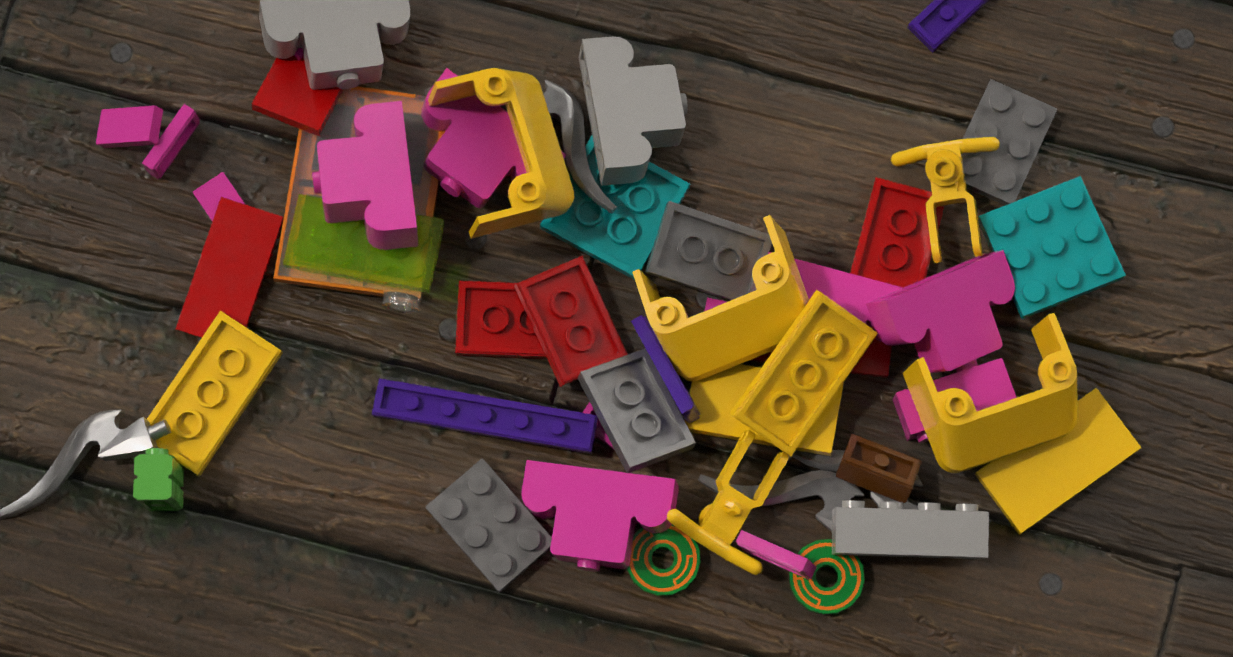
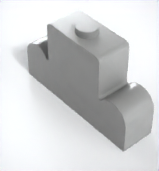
(336, 36)
(628, 108)

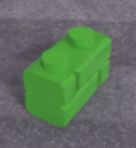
(158, 480)

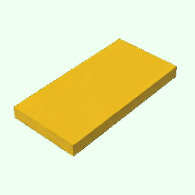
(803, 373)
(212, 391)
(720, 393)
(1049, 474)

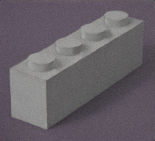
(910, 532)

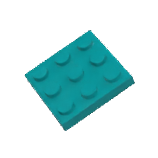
(629, 233)
(1052, 246)

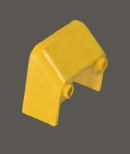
(546, 186)
(736, 328)
(971, 438)

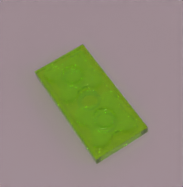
(345, 252)

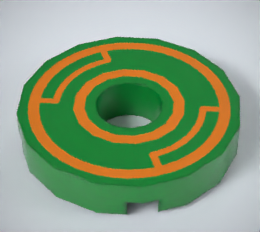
(663, 581)
(831, 599)

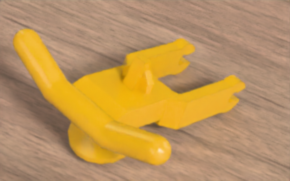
(948, 182)
(725, 516)

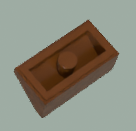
(878, 468)

